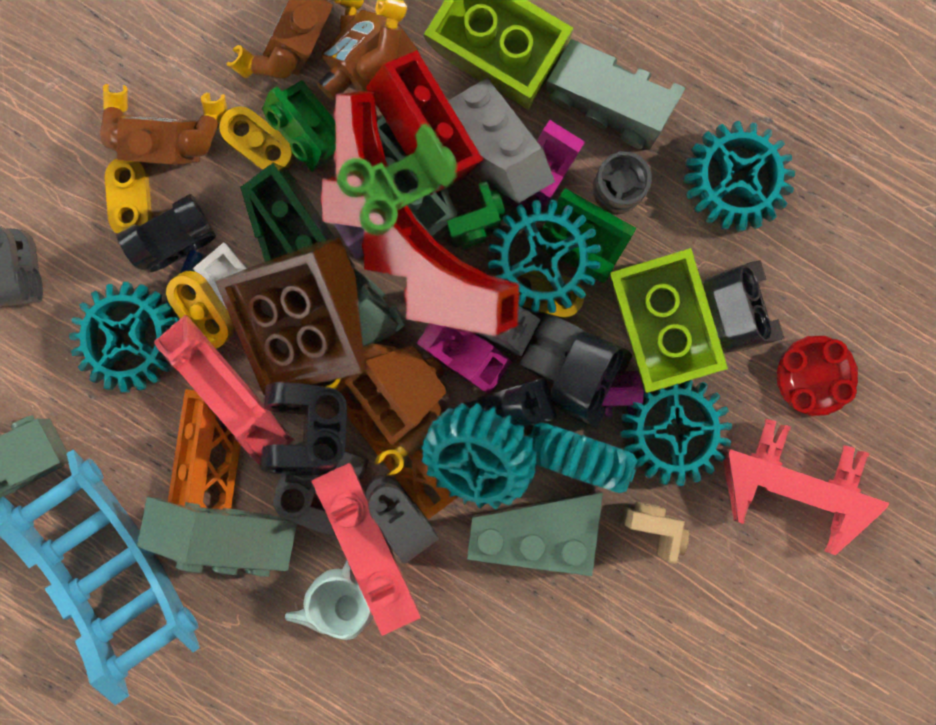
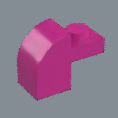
(560, 152)
(465, 355)

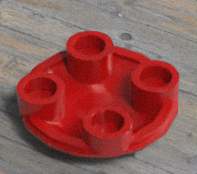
(817, 375)

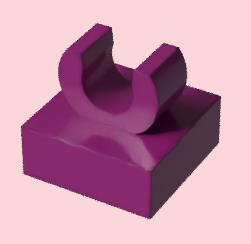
(624, 391)

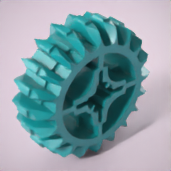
(748, 188)
(531, 230)
(115, 349)
(678, 448)
(479, 456)
(583, 457)

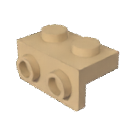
(652, 519)

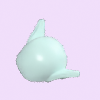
(334, 605)

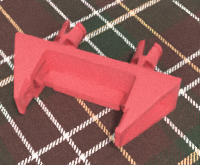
(221, 388)
(840, 496)
(366, 549)

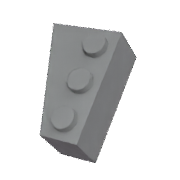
(510, 153)

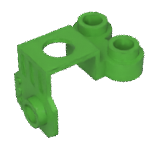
(430, 165)

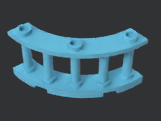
(70, 595)

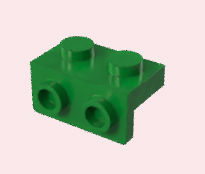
(302, 123)
(474, 227)
(611, 234)

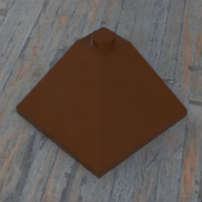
(298, 315)

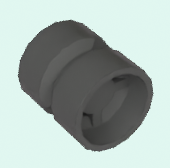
(622, 182)
(552, 347)

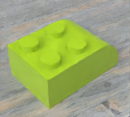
(500, 41)
(668, 320)

